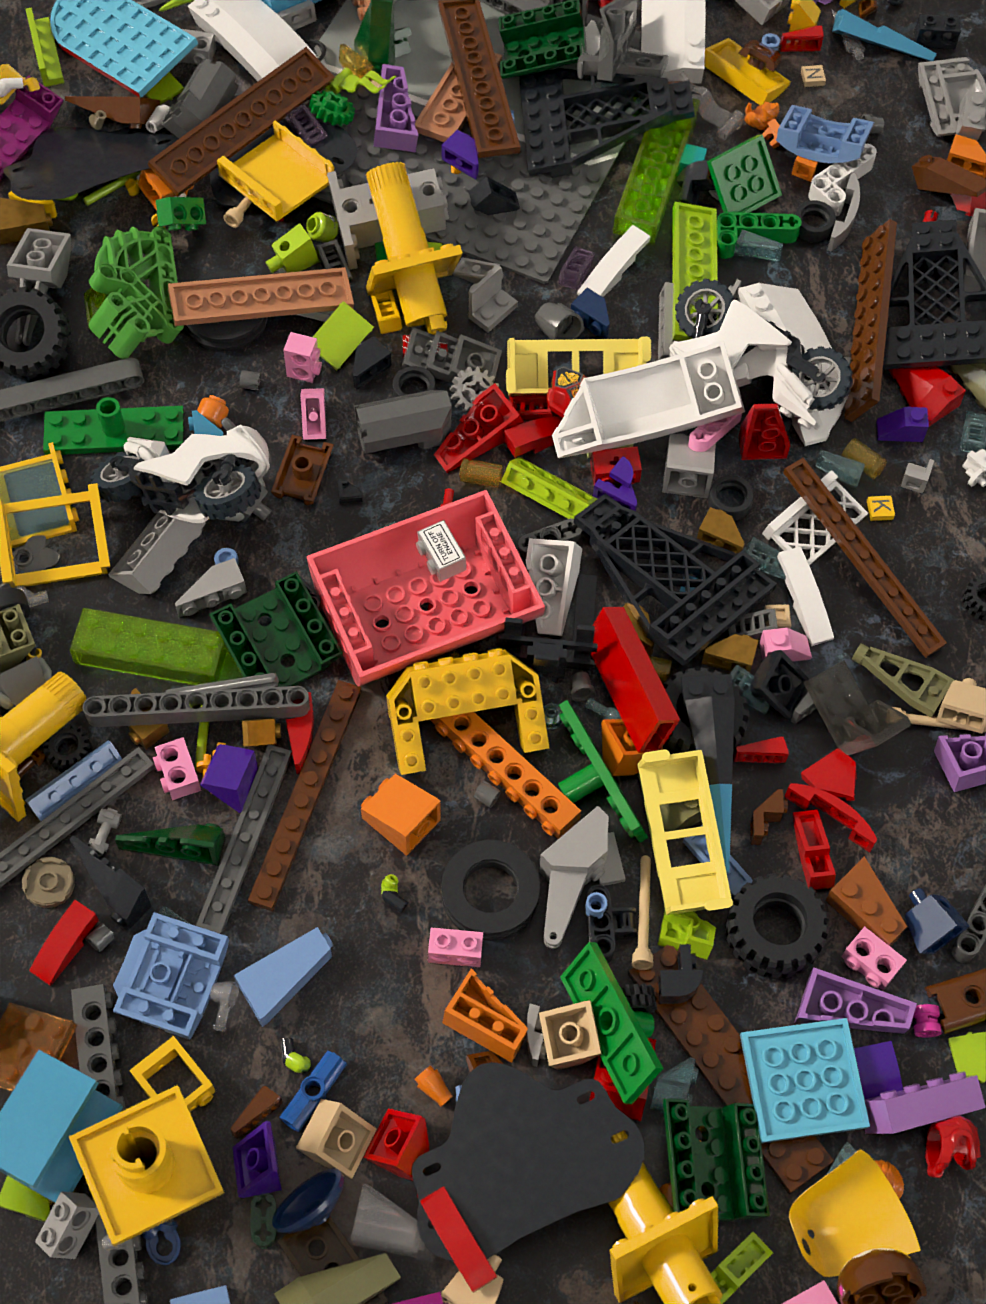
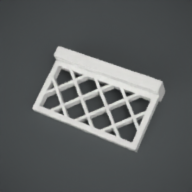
(798, 510)

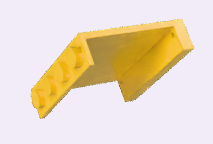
(278, 173)

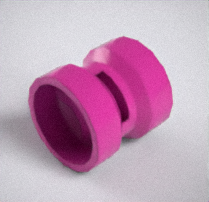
(927, 1021)

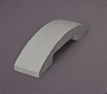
(840, 228)

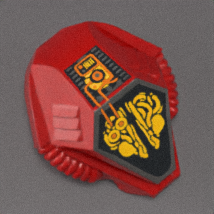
(564, 388)

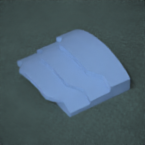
(822, 139)
(170, 975)

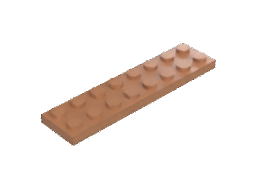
(259, 296)

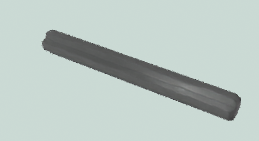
(257, 681)

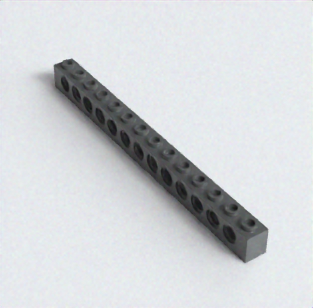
(84, 1002)

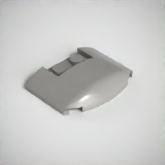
(944, 88)

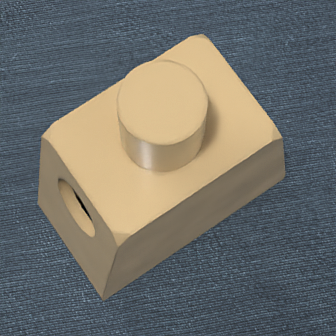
(964, 706)
(460, 1293)

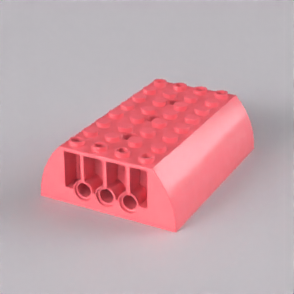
(389, 581)

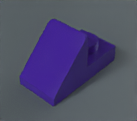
(624, 495)

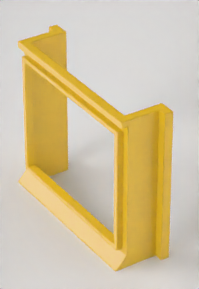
(56, 574)

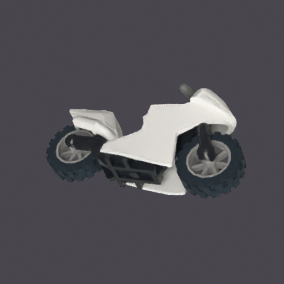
(762, 349)
(210, 466)

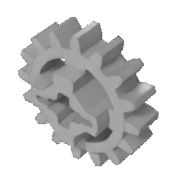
(464, 392)

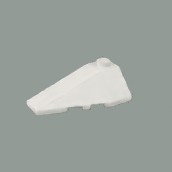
(554, 572)

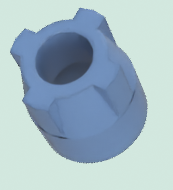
(598, 899)

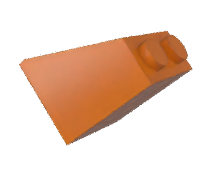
(401, 812)

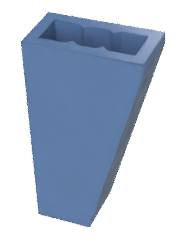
(279, 976)

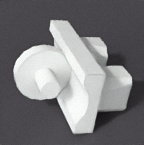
(976, 467)

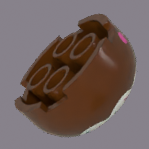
(880, 1273)

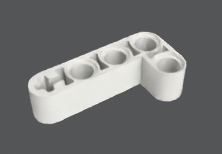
(829, 183)

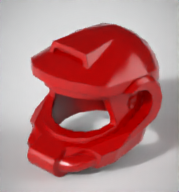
(951, 1138)

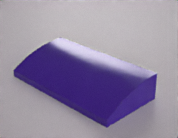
(878, 1069)

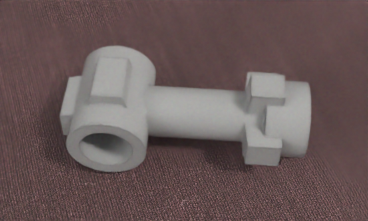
(107, 819)

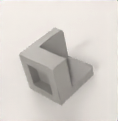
(916, 477)

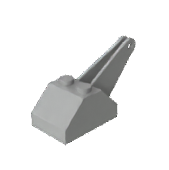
(38, 261)
(569, 866)

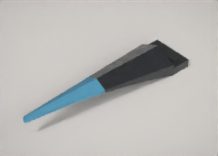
(710, 717)

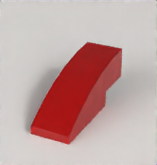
(531, 435)
(301, 735)
(814, 850)
(63, 942)

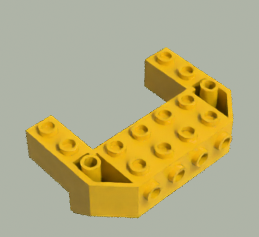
(463, 687)

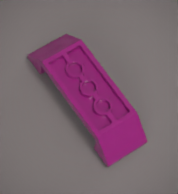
(25, 121)

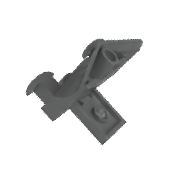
(617, 34)

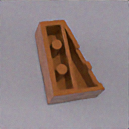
(866, 903)

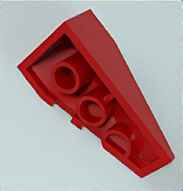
(929, 389)
(478, 429)
(763, 434)

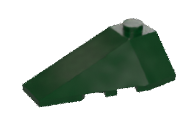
(376, 35)
(187, 843)

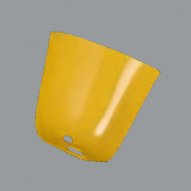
(850, 1216)

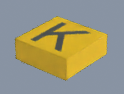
(880, 508)

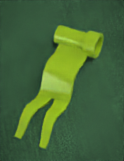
(351, 82)

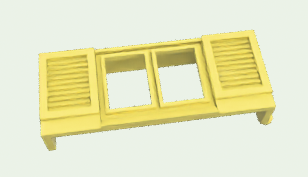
(529, 359)
(677, 779)

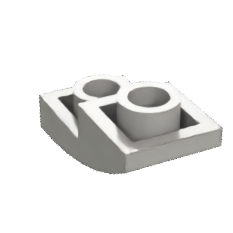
(534, 1040)

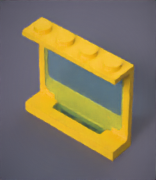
(35, 480)

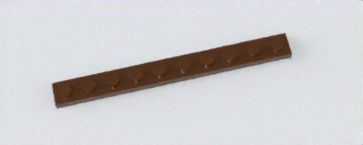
(864, 558)
(304, 796)

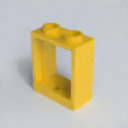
(163, 1056)

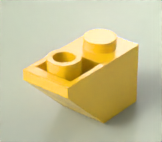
(804, 14)

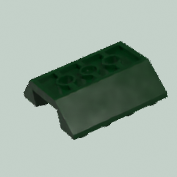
(542, 39)
(294, 632)
(725, 1161)

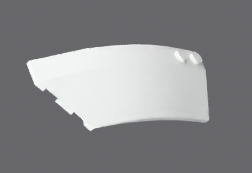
(677, 31)
(249, 33)
(791, 313)
(649, 401)

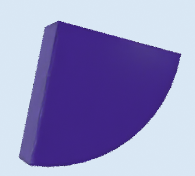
(622, 472)

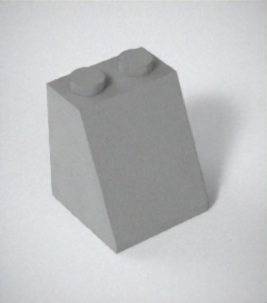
(687, 470)

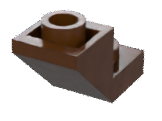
(769, 811)

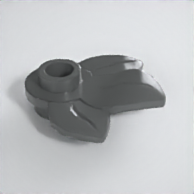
(39, 556)

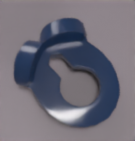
(169, 1228)

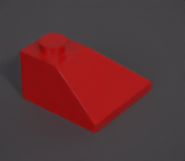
(398, 1143)

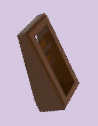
(260, 1107)

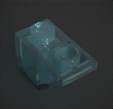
(674, 1084)

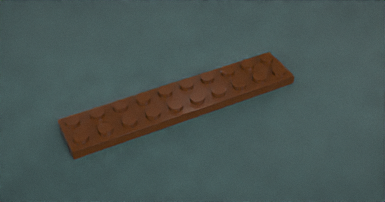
(478, 78)
(240, 121)
(871, 320)
(719, 1056)

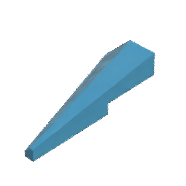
(857, 28)

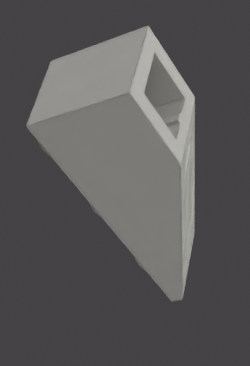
(215, 586)

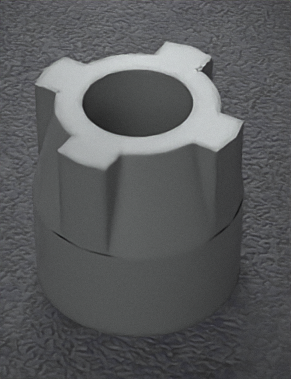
(250, 380)
(487, 794)
(100, 937)

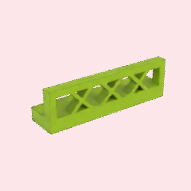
(45, 50)
(546, 488)

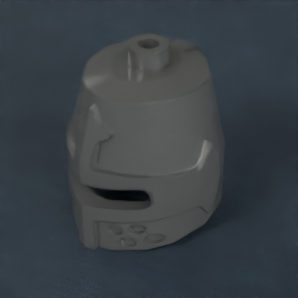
(555, 319)

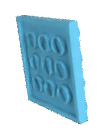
(804, 1080)

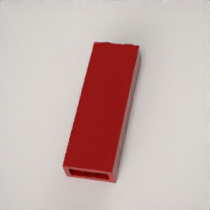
(632, 681)

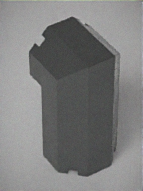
(205, 93)
(404, 421)

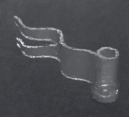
(713, 113)

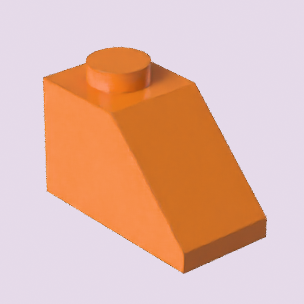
(968, 154)

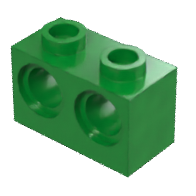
(180, 212)

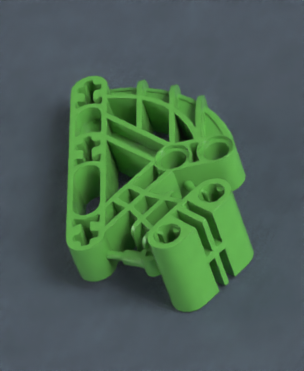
(130, 304)

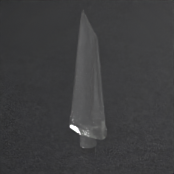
(852, 45)

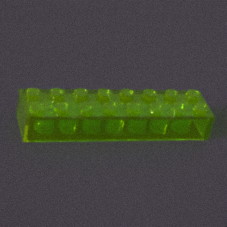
(654, 177)

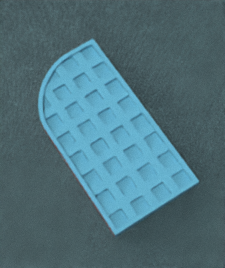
(120, 40)

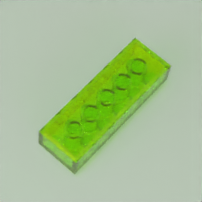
(148, 647)

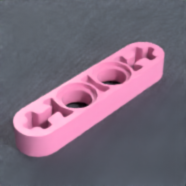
(707, 435)

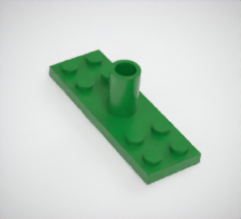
(110, 427)
(596, 775)
(620, 1029)

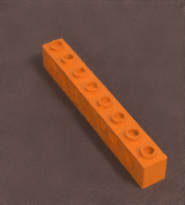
(555, 823)

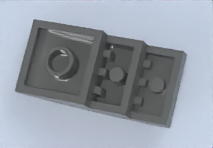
(461, 354)

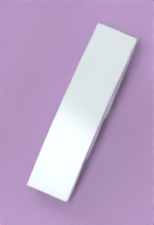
(616, 261)
(806, 596)

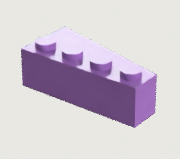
(394, 117)
(865, 1008)
(923, 1104)

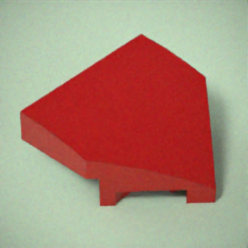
(833, 774)

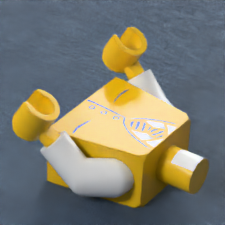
(12, 80)

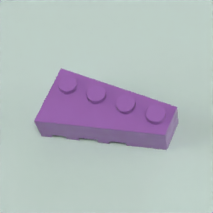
(962, 760)

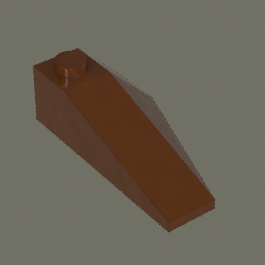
(125, 110)
(946, 177)

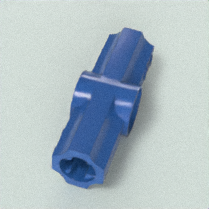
(303, 1105)

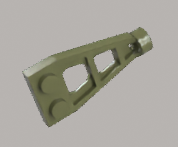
(930, 693)

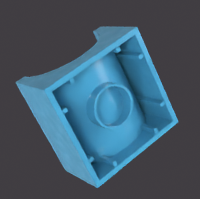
(40, 1117)

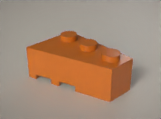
(485, 1019)

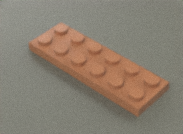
(445, 108)

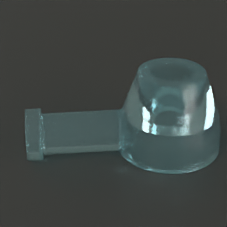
(607, 713)
(552, 720)

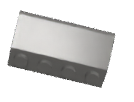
(155, 553)

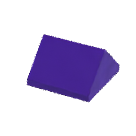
(231, 775)
(257, 1163)

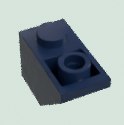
(593, 312)

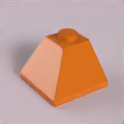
(619, 749)

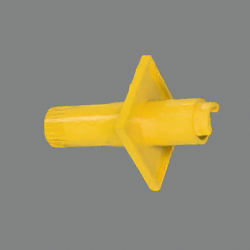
(411, 263)
(30, 726)
(146, 1165)
(663, 1245)

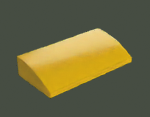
(733, 68)

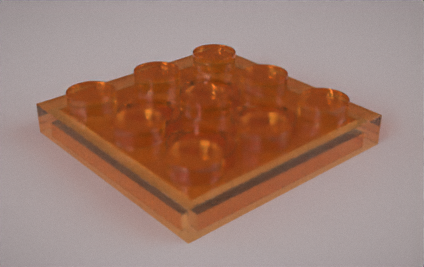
(23, 1034)

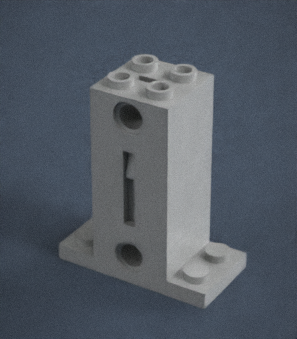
(358, 216)

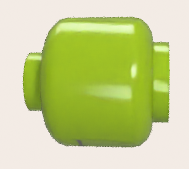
(322, 227)

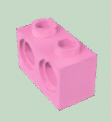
(302, 357)
(179, 768)
(455, 947)
(878, 954)

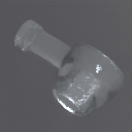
(225, 995)

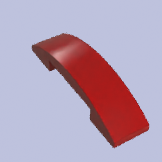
(805, 795)
(458, 1239)

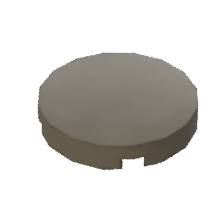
(48, 882)

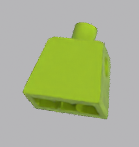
(293, 252)

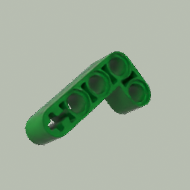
(776, 227)

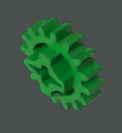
(332, 107)

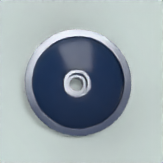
(309, 1202)

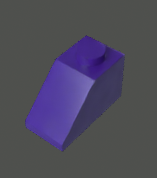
(461, 153)
(903, 425)

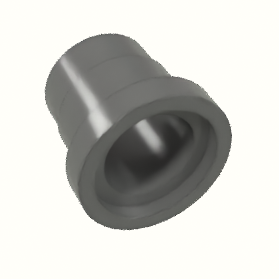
(878, 123)
(582, 687)

